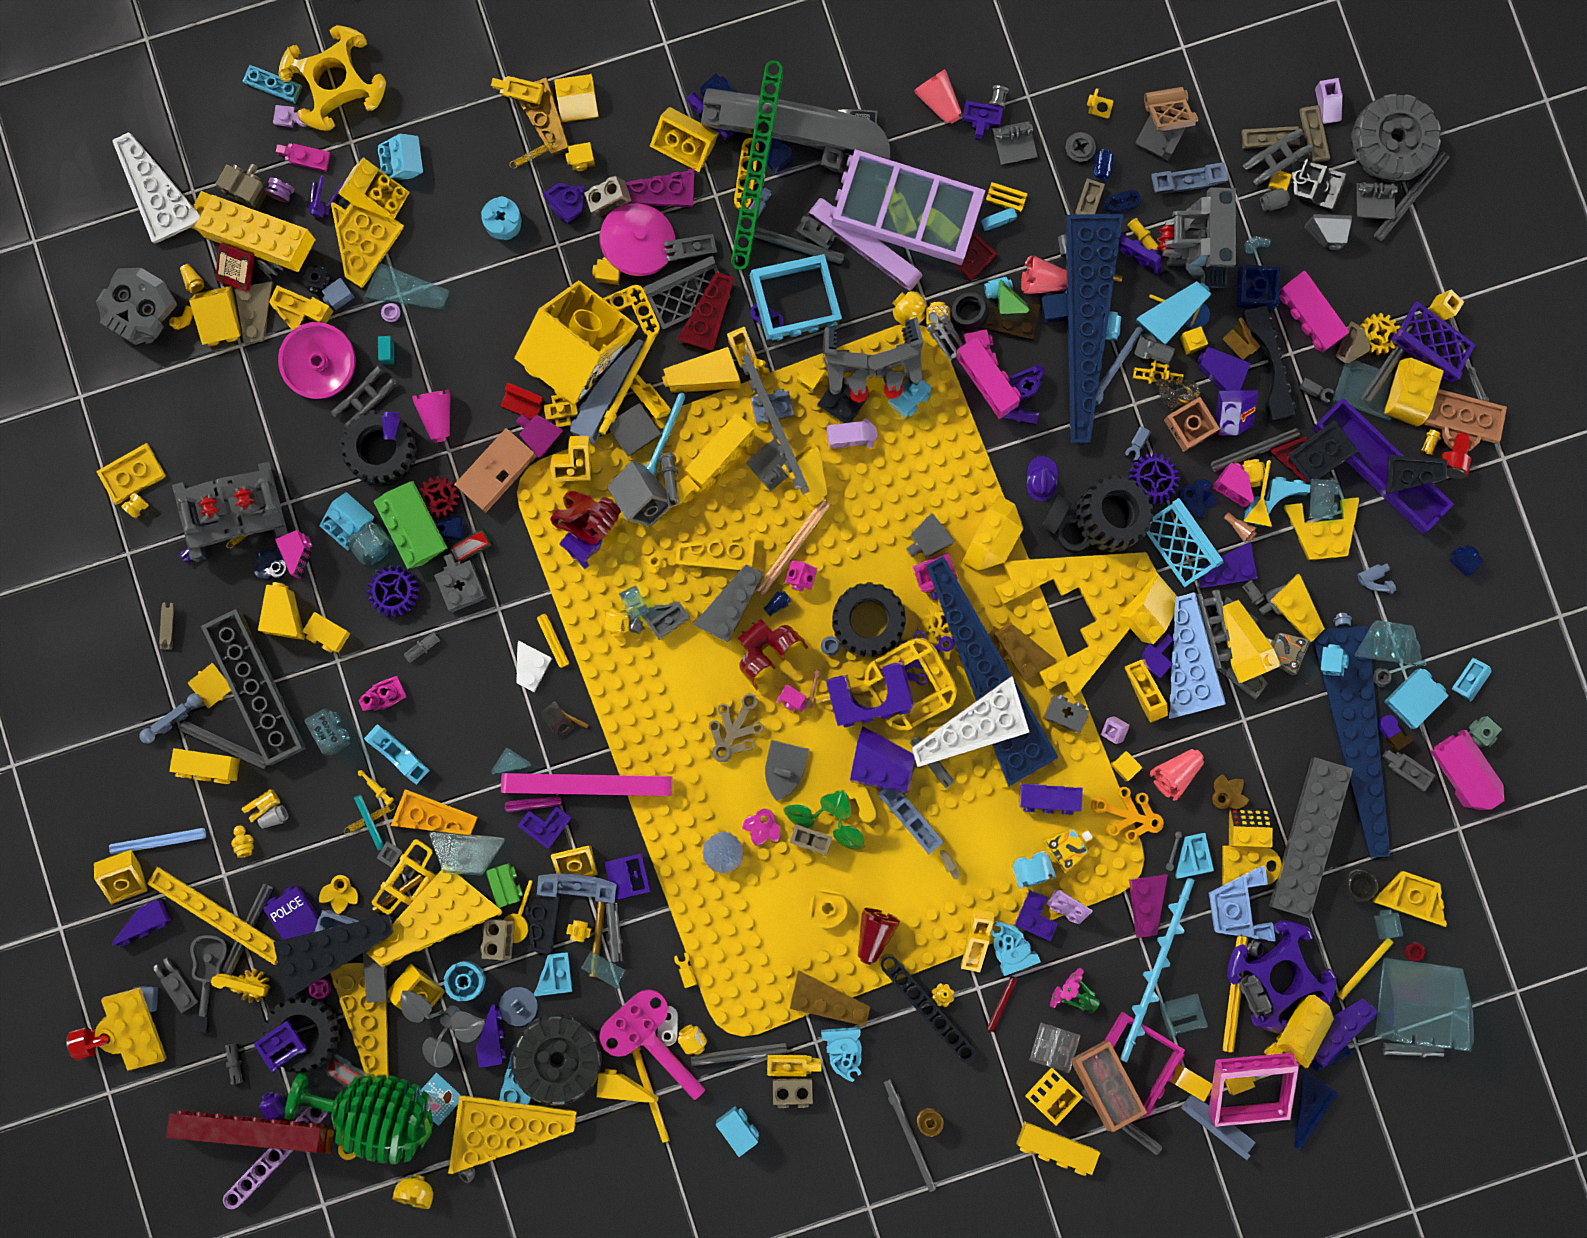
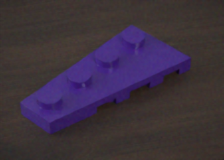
(1344, 1029)

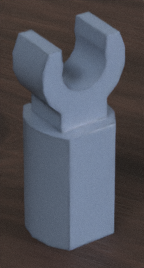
(765, 196)
(1138, 442)

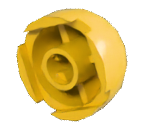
(414, 1192)

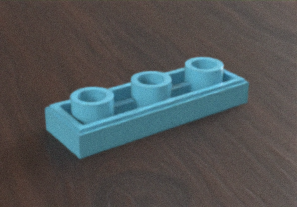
(261, 80)

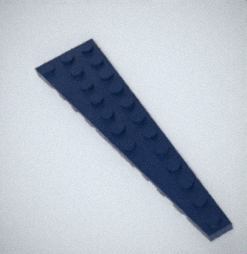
(1090, 264)
(986, 671)
(1356, 727)

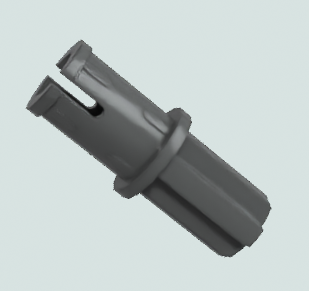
(421, 647)

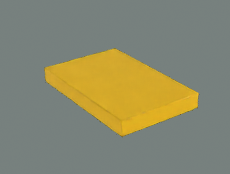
(131, 473)

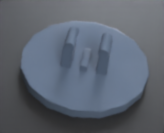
(518, 1006)

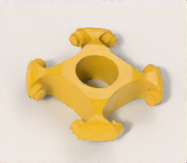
(313, 67)

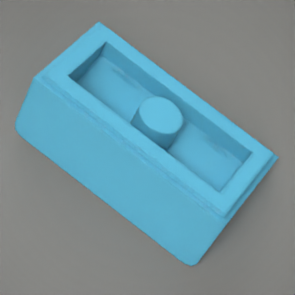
(1472, 679)

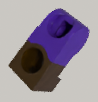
(1391, 732)

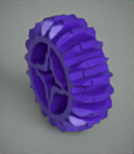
(1171, 478)
(387, 598)

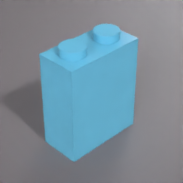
(1416, 698)

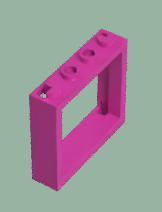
(1247, 1067)
(1167, 1073)

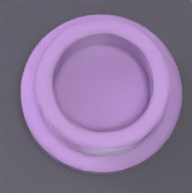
(390, 312)

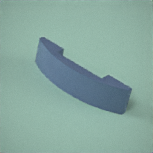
(1189, 179)
(576, 885)

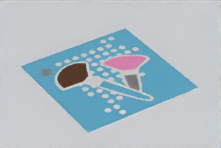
(442, 1098)

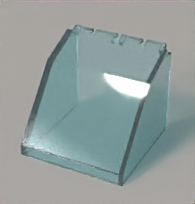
(1425, 1004)

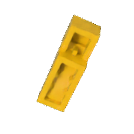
(977, 940)

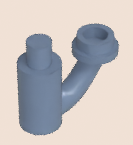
(1368, 576)

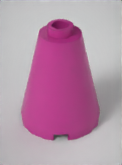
(435, 413)

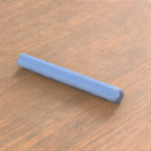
(157, 841)

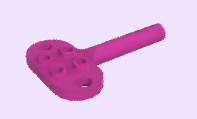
(636, 1026)

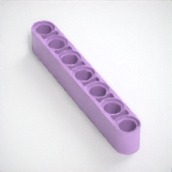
(869, 248)
(268, 1162)

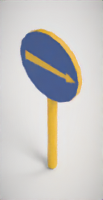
(1198, 319)

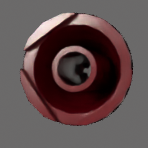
(875, 933)

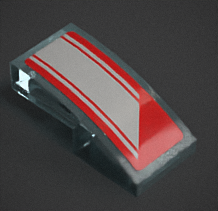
(342, 1070)

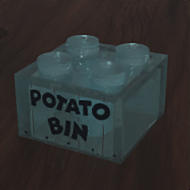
(327, 731)

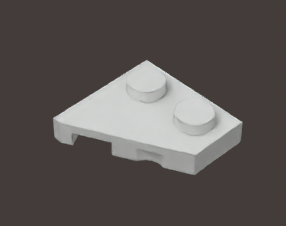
(530, 666)

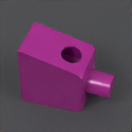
(538, 433)

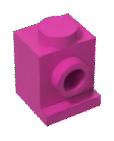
(792, 698)

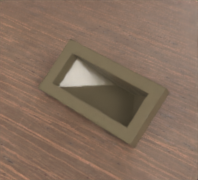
(1353, 344)

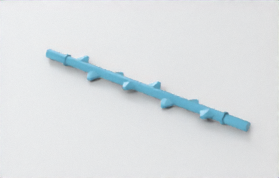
(1152, 976)

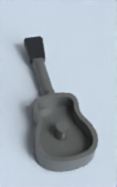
(208, 958)

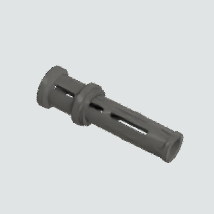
(669, 473)

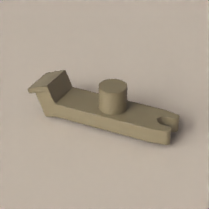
(166, 626)

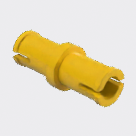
(1142, 234)

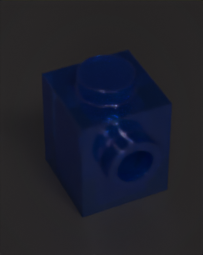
(1466, 559)

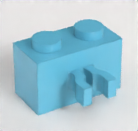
(910, 398)

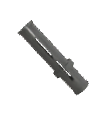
(937, 768)
(614, 932)
(1412, 1050)

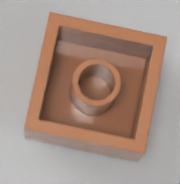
(1191, 424)

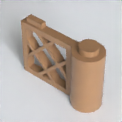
(1166, 101)

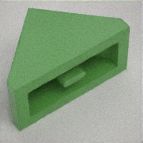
(1009, 300)

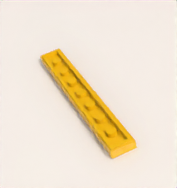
(214, 914)

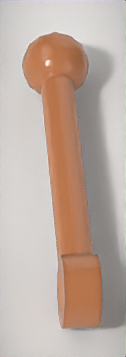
(817, 673)

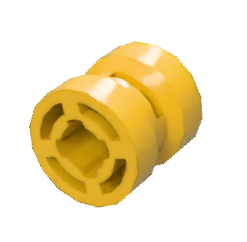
(135, 505)

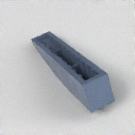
(603, 395)

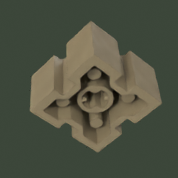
(241, 186)

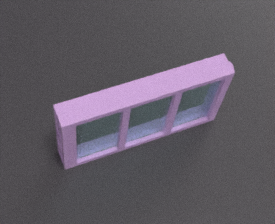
(907, 207)

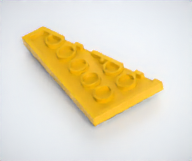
(365, 1020)

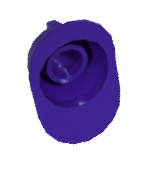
(1042, 478)

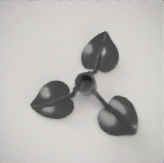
(464, 1024)

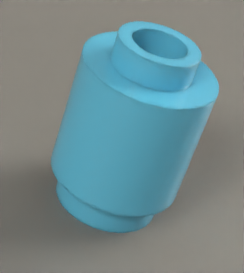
(991, 287)
(1113, 326)

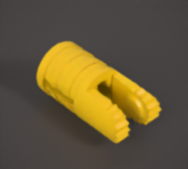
(263, 803)

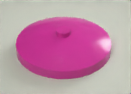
(635, 239)
(317, 360)

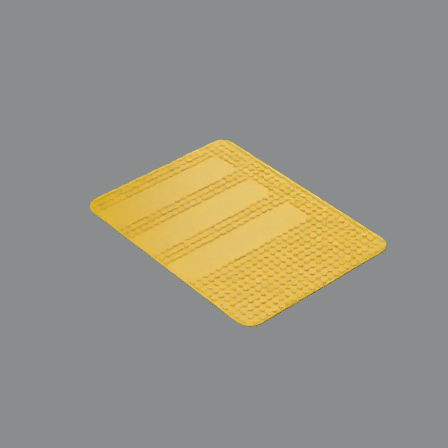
(657, 696)

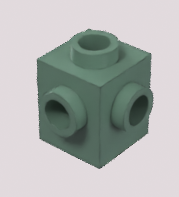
(1484, 732)

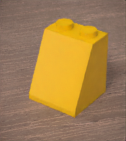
(216, 315)
(280, 613)

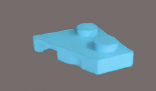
(1194, 856)
(555, 975)

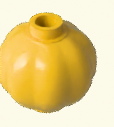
(909, 307)

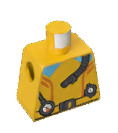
(1068, 847)

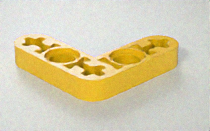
(630, 301)

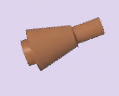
(1244, 530)

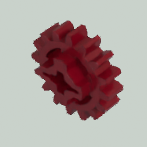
(440, 489)

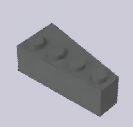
(729, 606)

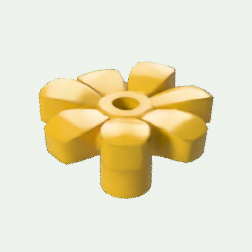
(761, 370)

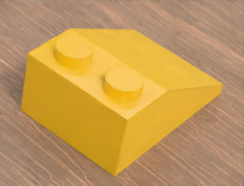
(1151, 610)

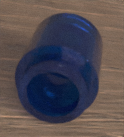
(1103, 164)

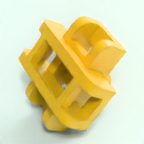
(560, 410)

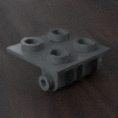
(1015, 142)
(1376, 200)
(768, 465)

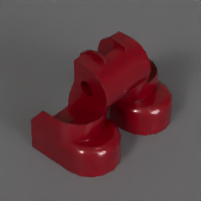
(757, 639)

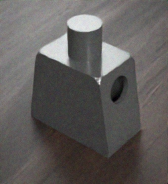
(929, 538)

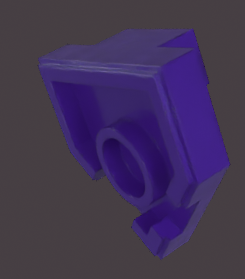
(565, 201)

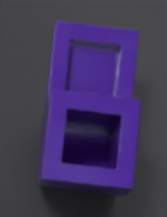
(1153, 659)

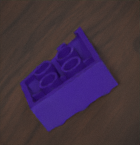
(881, 763)

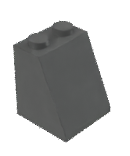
(639, 494)

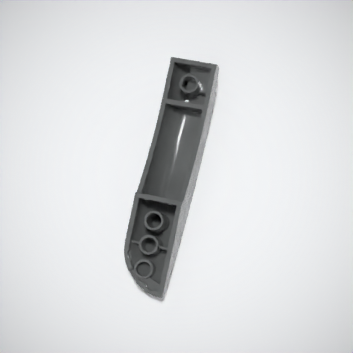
(795, 123)

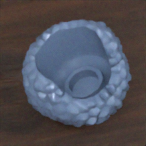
(722, 852)

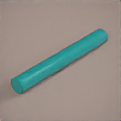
(369, 822)

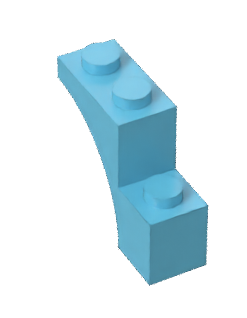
(1277, 490)

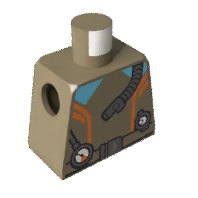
(1289, 651)

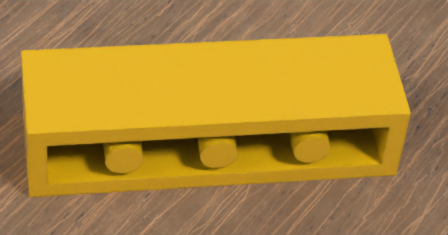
(1059, 1148)

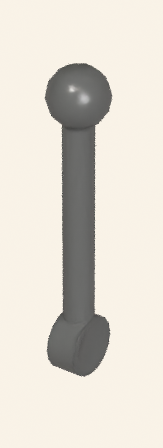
(1473, 372)
(1169, 866)

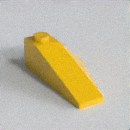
(1249, 647)

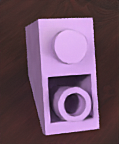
(1329, 100)

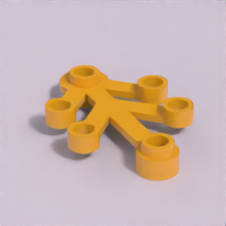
(1131, 815)

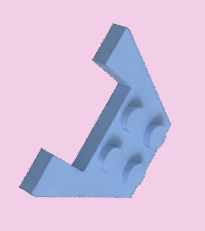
(1232, 907)

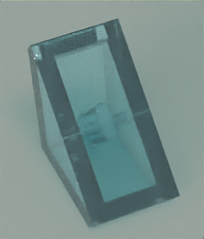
(509, 762)

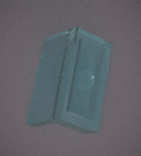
(603, 969)

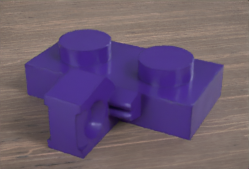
(982, 116)

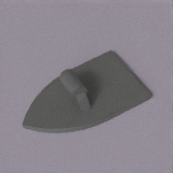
(784, 768)

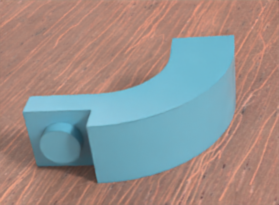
(397, 754)

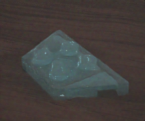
(1391, 643)
(465, 852)

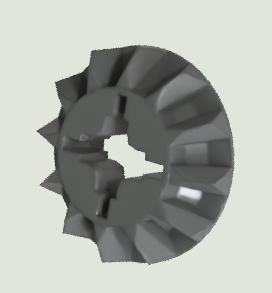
(1082, 139)

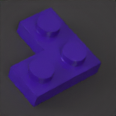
(547, 831)
(1030, 918)

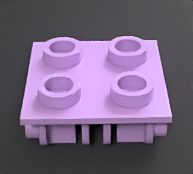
(1068, 906)

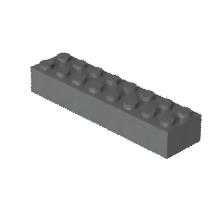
(253, 687)
(1311, 837)

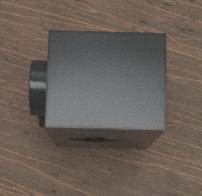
(1055, 715)

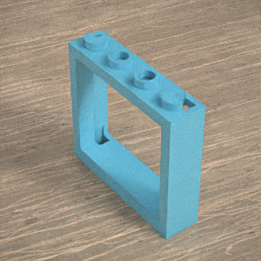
(788, 268)

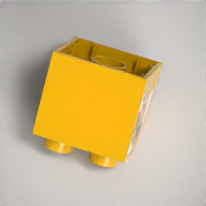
(574, 341)

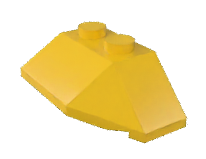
(995, 536)

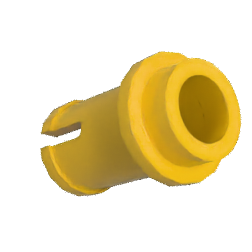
(1431, 442)

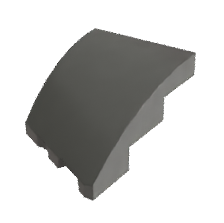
(1317, 183)

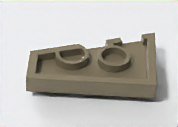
(253, 311)

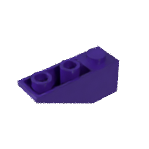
(145, 918)
(490, 1047)

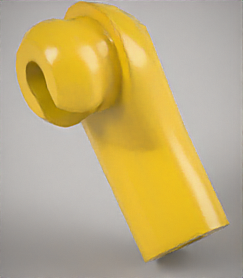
(182, 321)

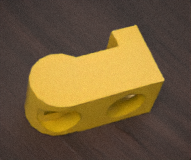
(864, 803)

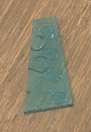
(400, 287)

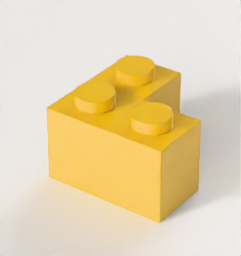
(576, 464)

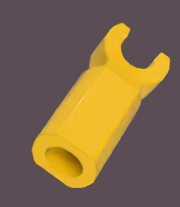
(686, 971)

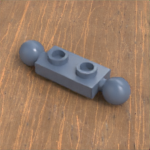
(178, 714)

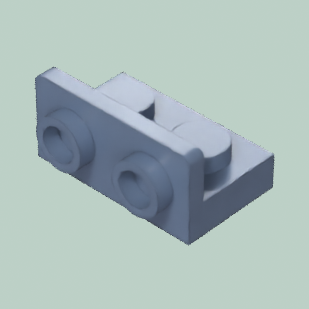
(781, 404)

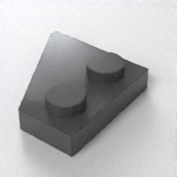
(665, 618)

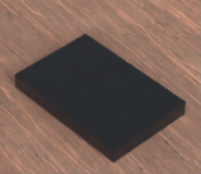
(1323, 452)

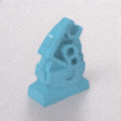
(1014, 949)
(842, 1046)

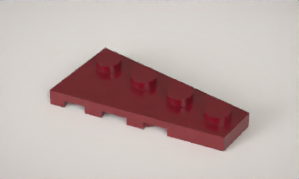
(707, 316)

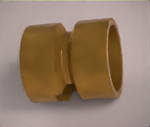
(930, 1122)

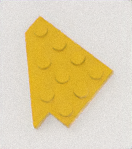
(363, 240)

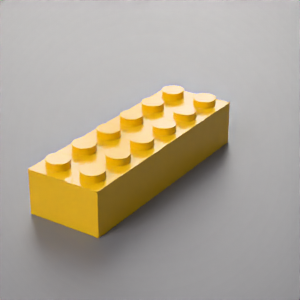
(255, 232)

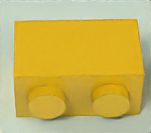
(325, 632)

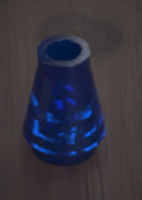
(778, 602)

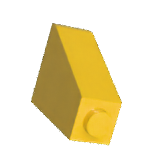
(812, 470)

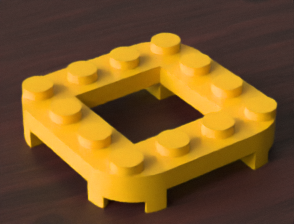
(935, 669)

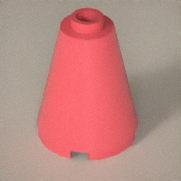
(940, 97)
(1043, 277)
(1177, 773)

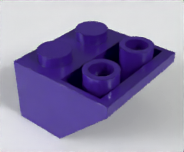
(628, 875)

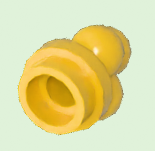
(242, 843)

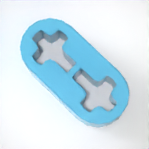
(999, 219)

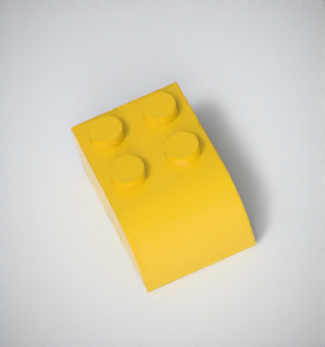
(1413, 391)

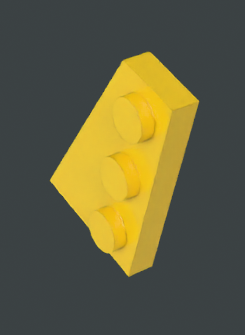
(1298, 608)

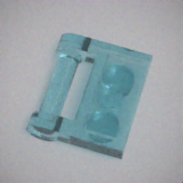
(1180, 1009)

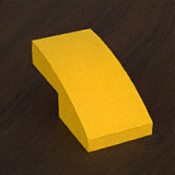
(1191, 1082)

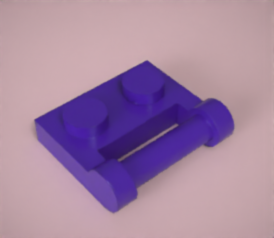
(276, 1041)

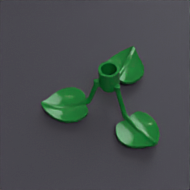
(837, 805)

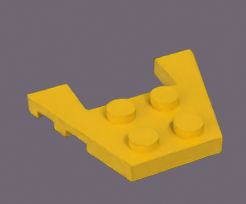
(1324, 538)

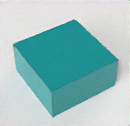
(386, 350)

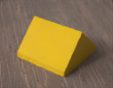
(575, 861)

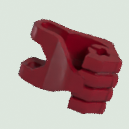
(586, 517)

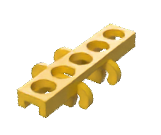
(1152, 372)

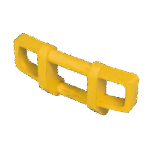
(405, 860)

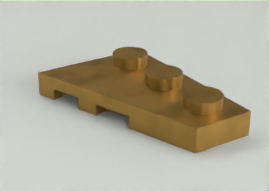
(1023, 651)

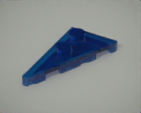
(1314, 1102)

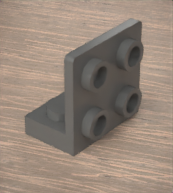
(1161, 142)

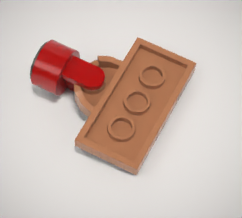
(1463, 425)

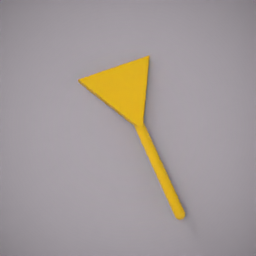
(1259, 513)

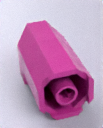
(1469, 772)

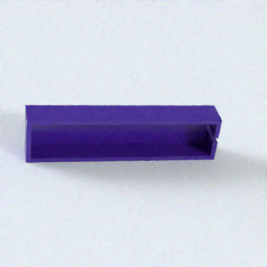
(1415, 504)

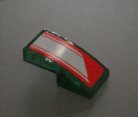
(470, 546)

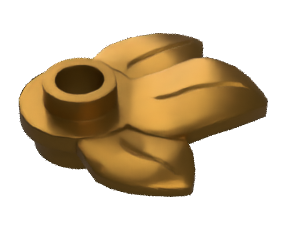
(1231, 791)

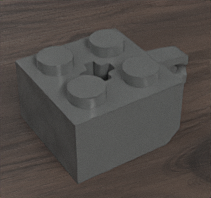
(449, 581)

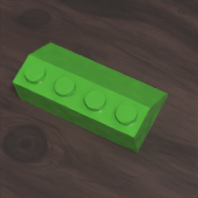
(410, 525)

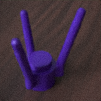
(317, 207)

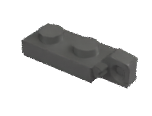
(1409, 769)

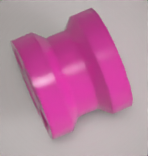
(316, 989)

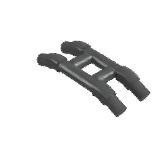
(1274, 167)
(365, 386)

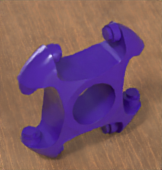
(1302, 981)

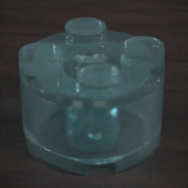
(370, 544)

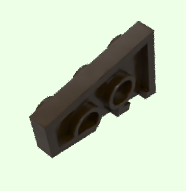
(1013, 324)

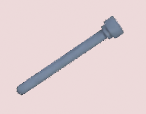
(1117, 363)

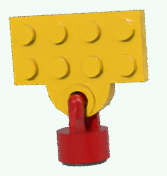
(124, 1030)

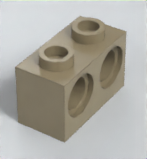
(609, 199)
(810, 839)
(502, 940)
(792, 1086)

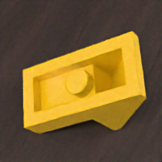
(741, 345)

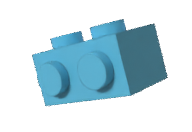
(1334, 660)

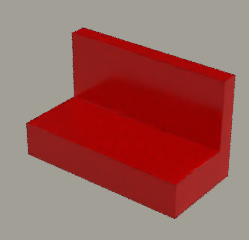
(522, 401)

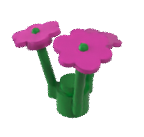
(1070, 990)

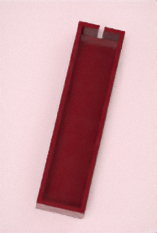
(250, 1131)

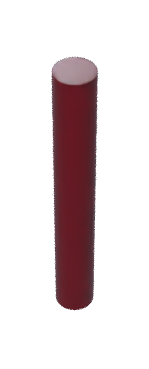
(1002, 1003)

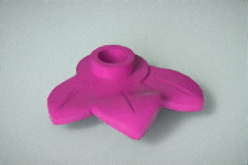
(762, 830)

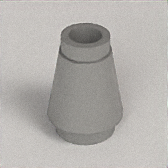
(274, 816)

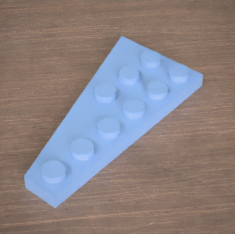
(1193, 671)

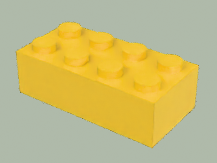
(720, 451)

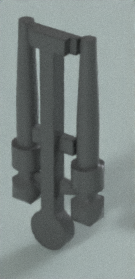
(933, 317)

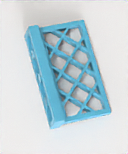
(1198, 537)

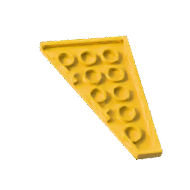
(439, 911)
(498, 1128)

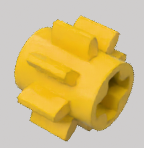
(578, 931)

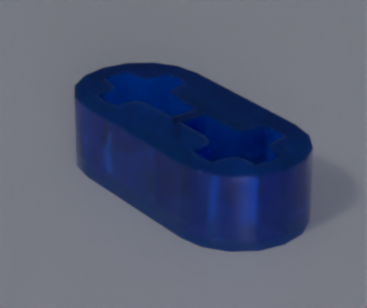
(1121, 197)

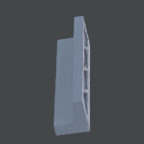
(1228, 1134)

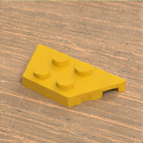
(1414, 897)

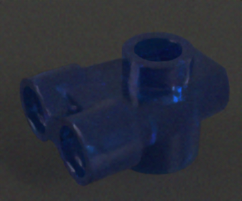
(453, 528)

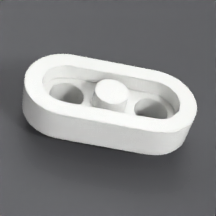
(669, 1026)

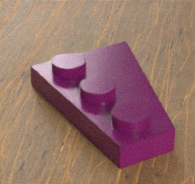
(1147, 902)

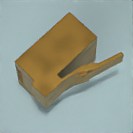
(1241, 340)

